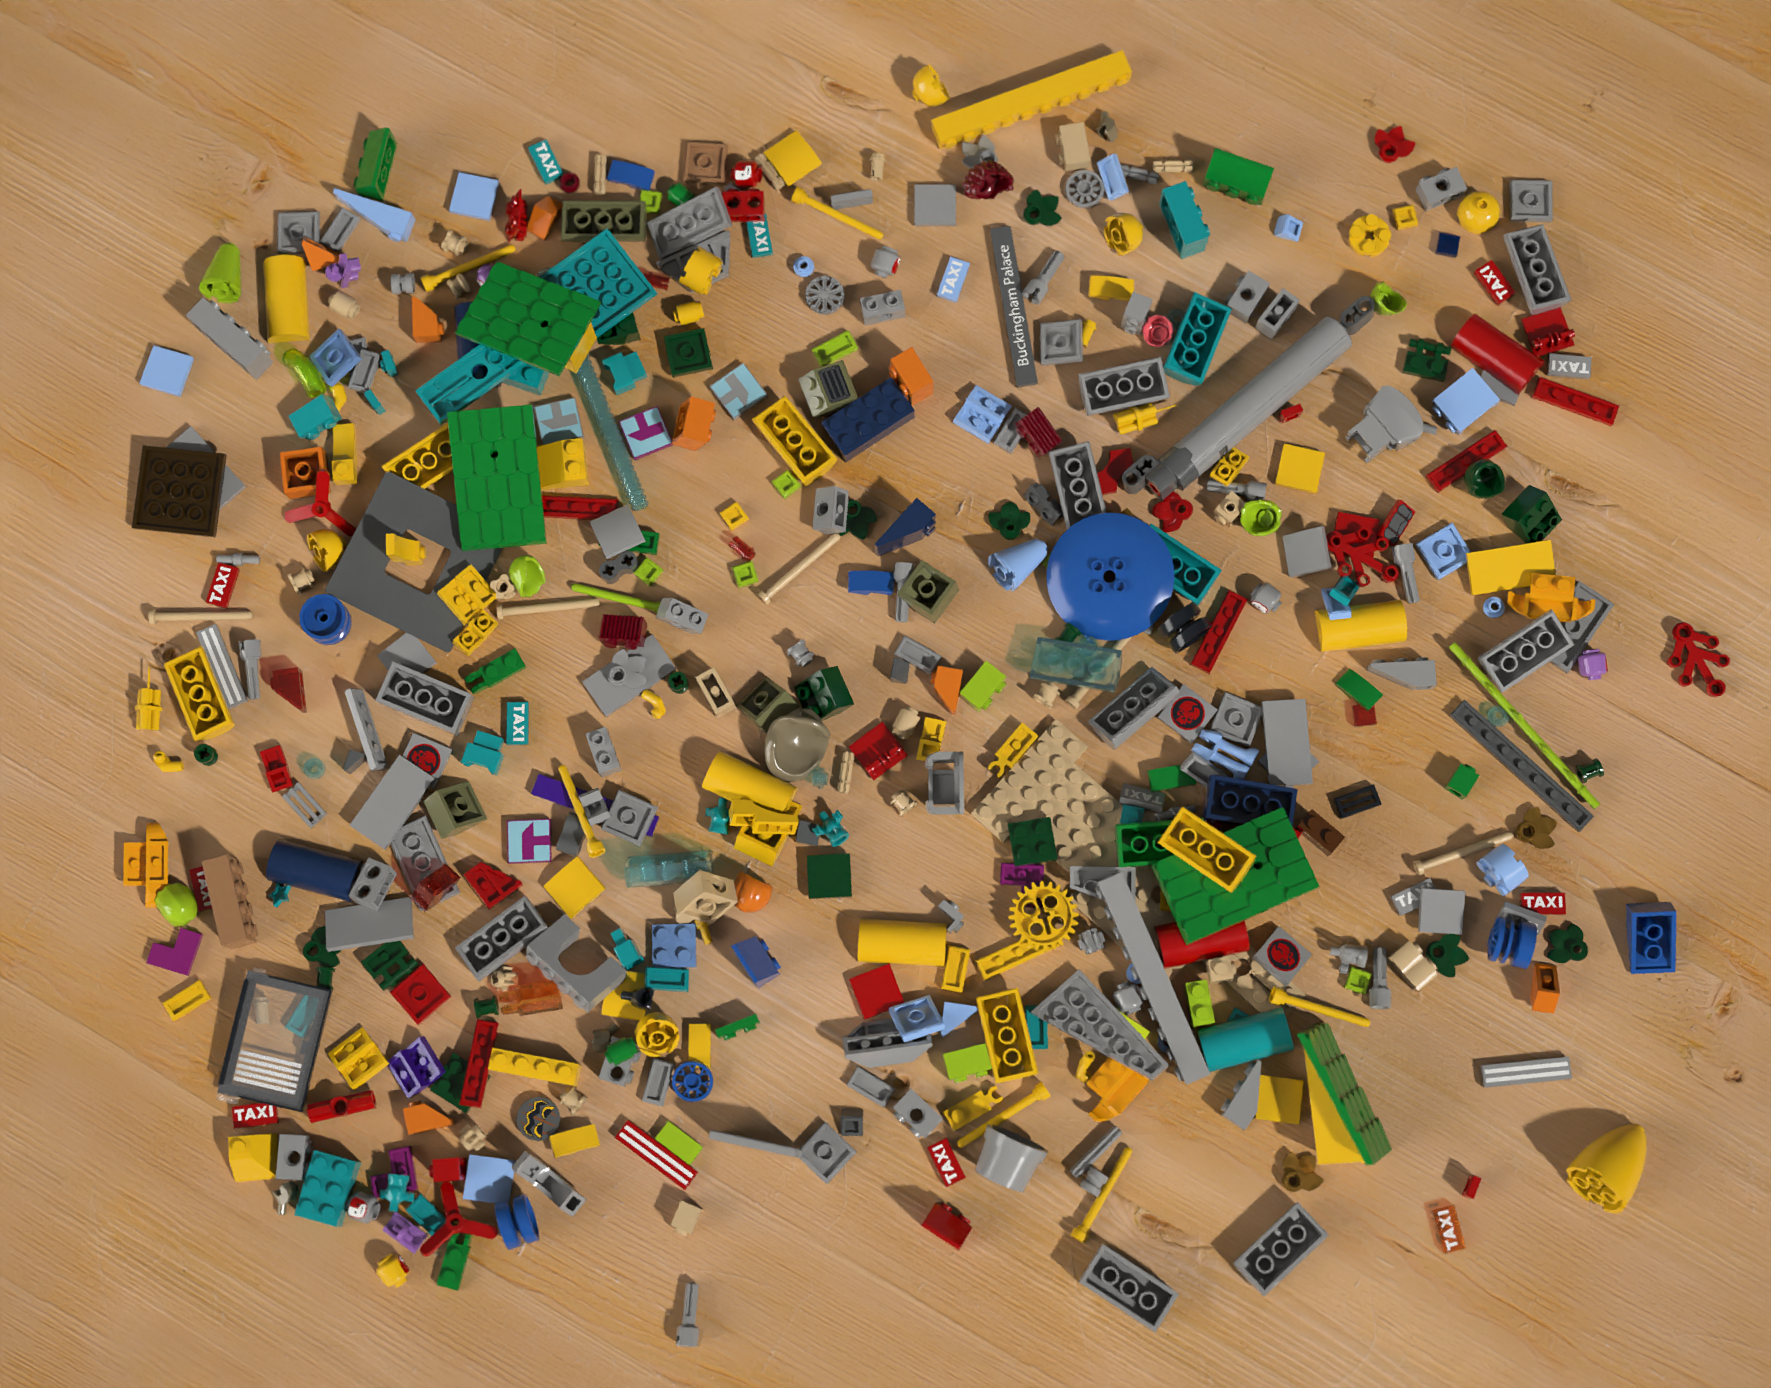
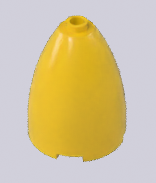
(1610, 1167)

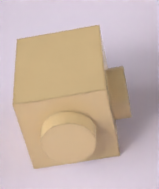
(1229, 509)
(1220, 969)

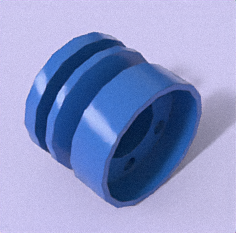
(1517, 943)

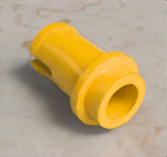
(1088, 327)

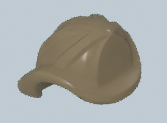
(796, 745)

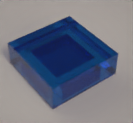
(1447, 245)

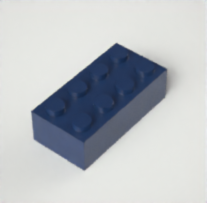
(868, 419)
(1240, 800)

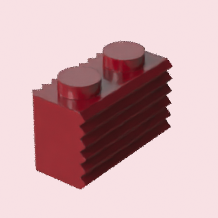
(1038, 432)
(622, 631)

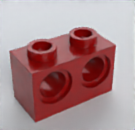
(743, 211)
(448, 1169)

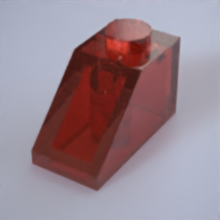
(290, 686)
(434, 887)

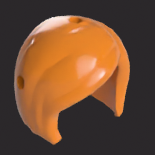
(751, 893)

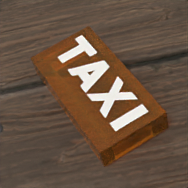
(1448, 1229)

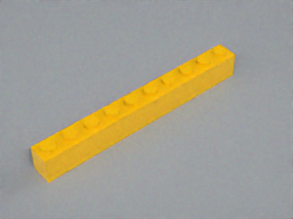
(1031, 100)

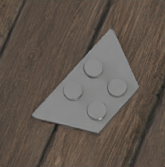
(717, 245)

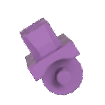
(345, 269)
(405, 1232)

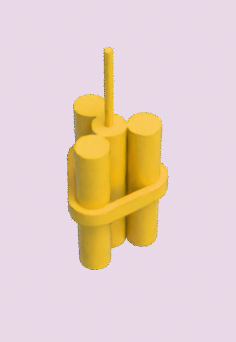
(1137, 418)
(148, 708)

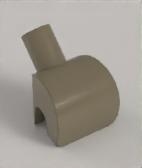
(1108, 127)
(602, 1038)
(286, 1193)

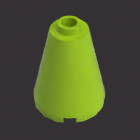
(223, 275)

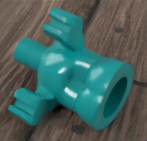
(719, 817)
(832, 828)
(396, 1191)

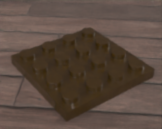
(179, 491)

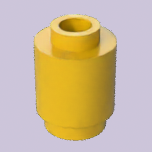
(688, 312)

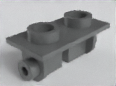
(1038, 496)

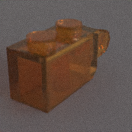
(532, 998)

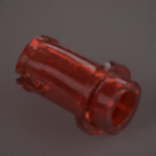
(656, 280)
(747, 553)

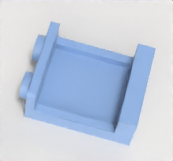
(1464, 401)

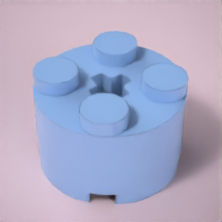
(1502, 869)

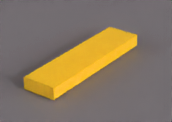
(1010, 957)

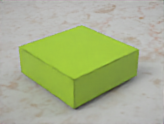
(652, 200)
(786, 484)
(648, 571)
(745, 574)
(1357, 980)

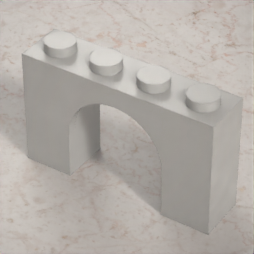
(584, 989)

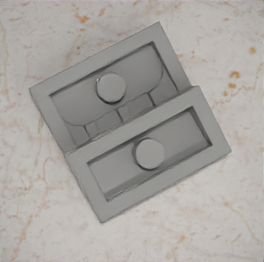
(617, 531)

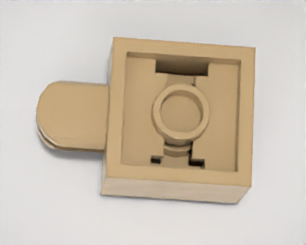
(704, 898)

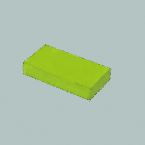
(835, 349)
(679, 1143)

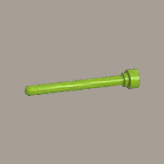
(616, 597)

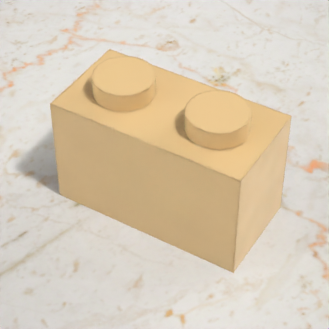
(1073, 147)
(715, 692)

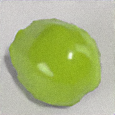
(1386, 300)
(1260, 517)
(526, 575)
(177, 904)

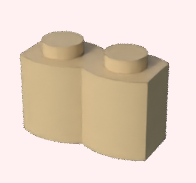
(1413, 966)

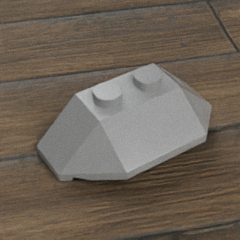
(881, 1045)

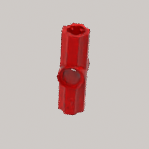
(354, 1104)

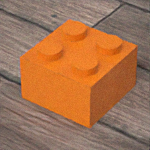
(911, 376)
(693, 423)
(300, 471)

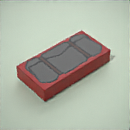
(1396, 522)

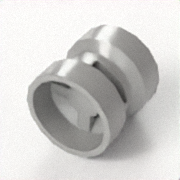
(403, 283)
(1093, 1182)

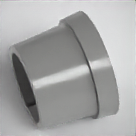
(1009, 1158)

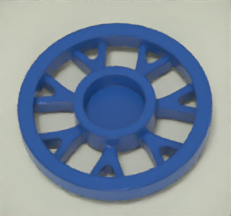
(692, 1081)

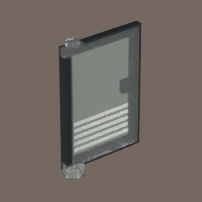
(274, 1041)

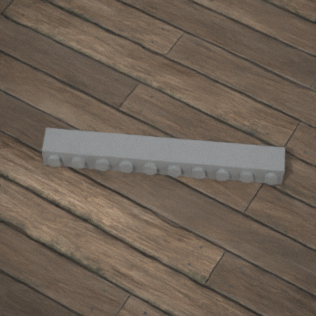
(1153, 978)

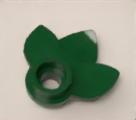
(1043, 207)
(1009, 517)
(858, 522)
(1565, 942)
(1449, 956)
(323, 957)

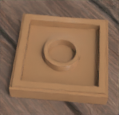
(705, 163)

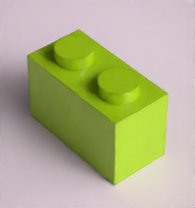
(983, 686)
(1199, 1003)
(967, 1062)

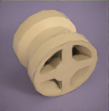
(458, 286)

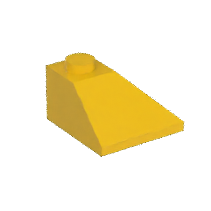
(253, 1156)

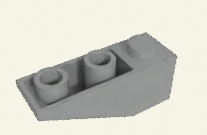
(1409, 674)
(1244, 1103)

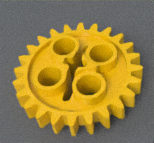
(1062, 910)

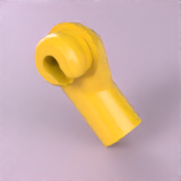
(339, 395)
(659, 708)
(166, 764)
(1083, 1065)

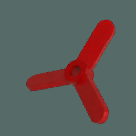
(314, 509)
(452, 1214)

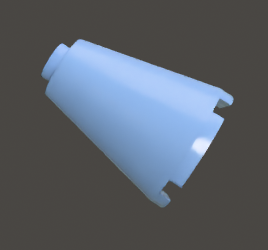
(1017, 562)

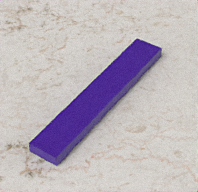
(556, 792)

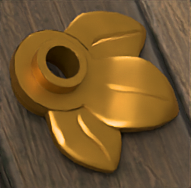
(1539, 829)
(1302, 1170)

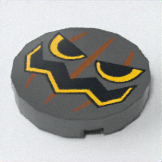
(538, 1118)

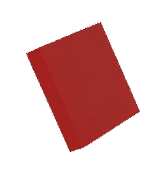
(1351, 523)
(876, 991)
(420, 994)

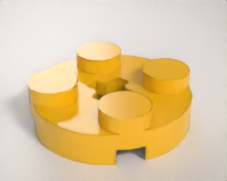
(1369, 247)

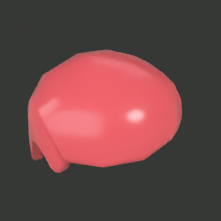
(1158, 330)

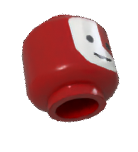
(746, 174)

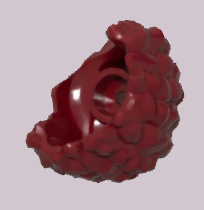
(987, 180)

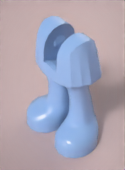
(1239, 770)

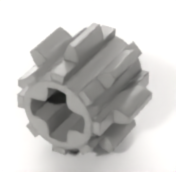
(1091, 941)

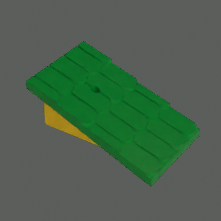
(531, 320)
(497, 477)
(1274, 878)
(1340, 1110)

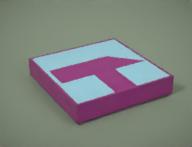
(646, 433)
(529, 841)

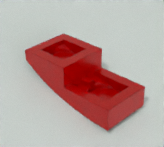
(276, 768)

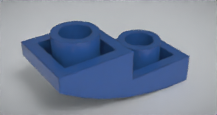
(631, 174)
(870, 582)

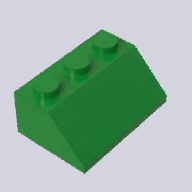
(375, 164)
(1238, 177)

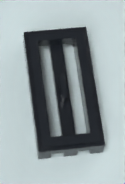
(1374, 795)

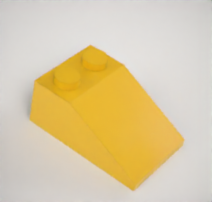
(563, 464)
(764, 846)

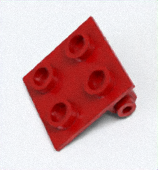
(517, 213)
(1548, 332)
(878, 751)

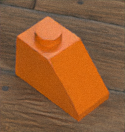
(425, 323)
(947, 686)
(1544, 988)
(424, 1118)

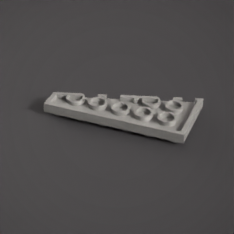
(1092, 1019)

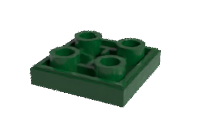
(829, 876)

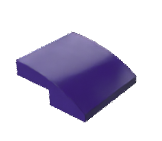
(416, 1067)

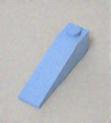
(388, 219)

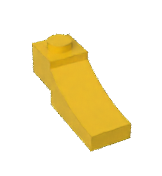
(344, 454)
(405, 550)
(763, 821)

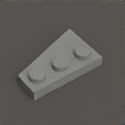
(1086, 877)

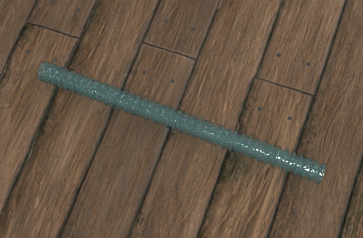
(610, 433)

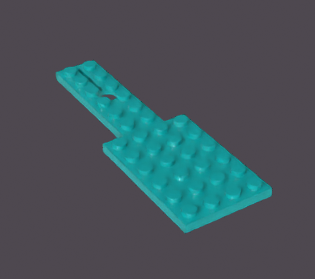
(596, 270)

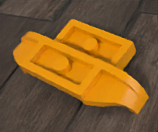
(1552, 593)
(147, 863)
(1116, 1087)

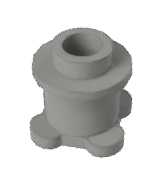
(800, 653)

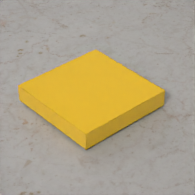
(1299, 468)
(1279, 1099)

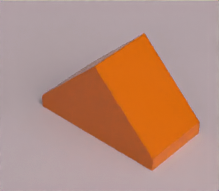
(544, 217)
(318, 254)

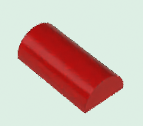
(1496, 353)
(1223, 943)

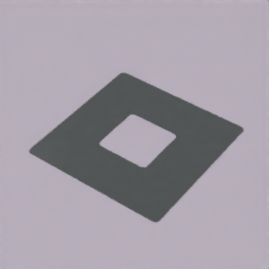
(361, 571)

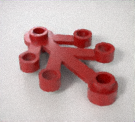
(1359, 555)
(1697, 657)

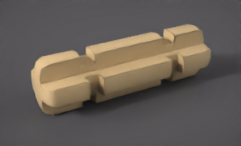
(1173, 165)
(769, 171)
(600, 174)
(845, 772)

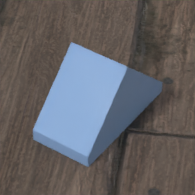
(954, 1015)

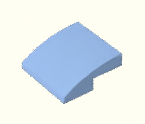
(982, 414)
(488, 1179)

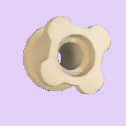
(454, 243)
(301, 580)
(499, 586)
(1047, 694)
(903, 802)
(572, 1100)

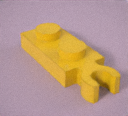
(1014, 748)
(970, 1108)

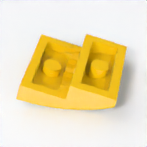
(792, 158)
(467, 594)
(574, 887)
(616, 1007)
(358, 1058)

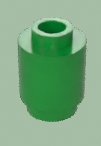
(679, 194)
(621, 1051)

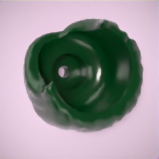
(1484, 479)

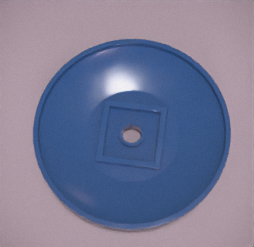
(1141, 570)

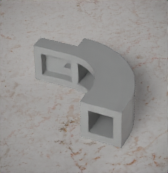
(549, 1183)

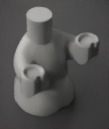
(1350, 954)

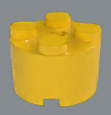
(700, 271)

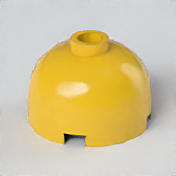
(929, 87)
(1478, 212)
(1123, 233)
(327, 548)
(656, 1034)

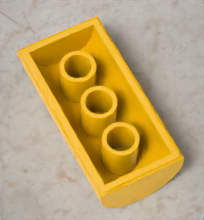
(286, 299)
(795, 441)
(425, 460)
(1369, 626)
(199, 695)
(738, 780)
(1207, 849)
(902, 942)
(1007, 1035)

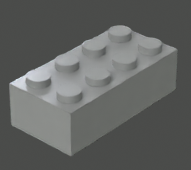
(230, 337)
(425, 698)
(1128, 1287)

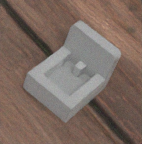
(594, 806)
(951, 910)

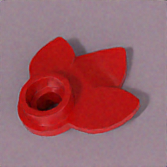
(1393, 142)
(1169, 512)

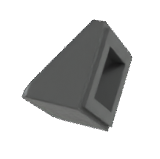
(899, 671)
(353, 761)
(806, 835)
(851, 1122)

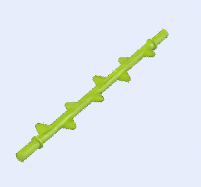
(1522, 723)

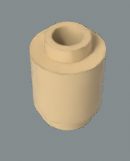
(344, 305)
(905, 723)

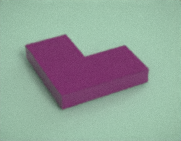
(1022, 877)
(181, 957)
(401, 1164)

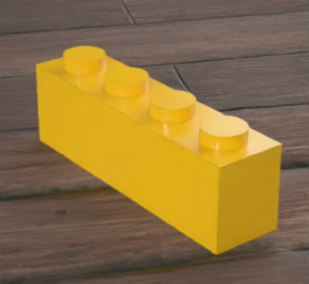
(534, 1067)

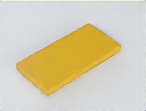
(1508, 566)

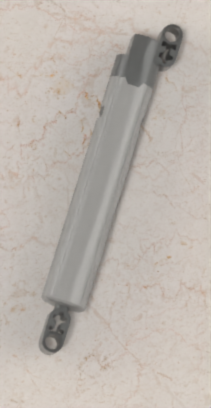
(1249, 405)

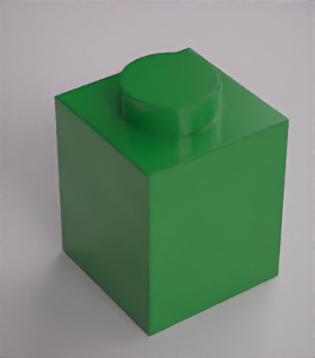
(1462, 781)

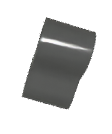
(618, 567)
(571, 836)

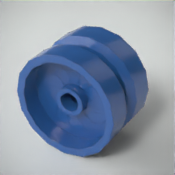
(317, 610)
(517, 1221)

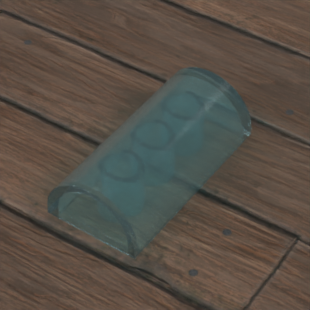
(1076, 664)
(666, 868)

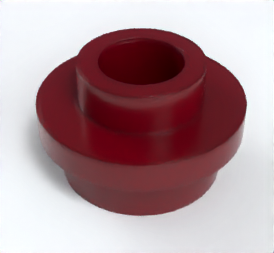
(569, 177)

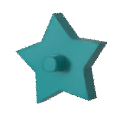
(280, 894)

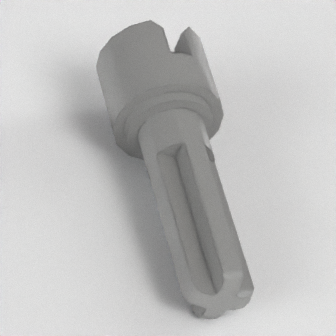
(1038, 286)
(1251, 491)
(1404, 557)
(901, 573)
(250, 653)
(1380, 994)
(687, 1332)

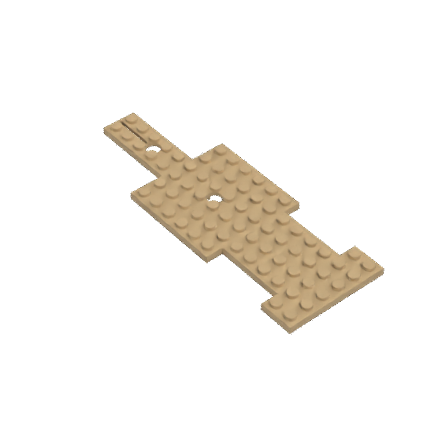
(1083, 827)

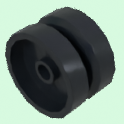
(1183, 625)

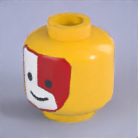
(392, 1270)

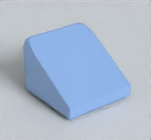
(1288, 228)

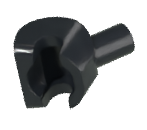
(639, 998)

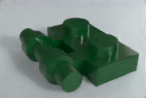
(1426, 366)
(384, 958)

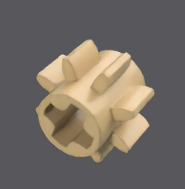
(504, 979)
(472, 1137)

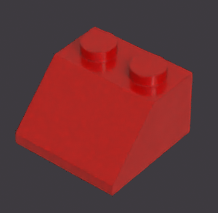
(947, 1226)

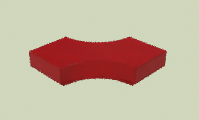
(1118, 463)

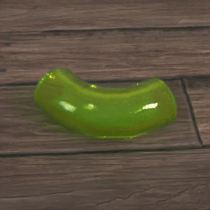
(305, 371)

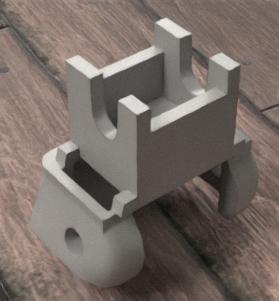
(1388, 423)
(945, 786)

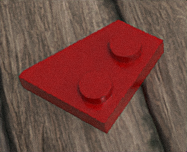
(491, 884)

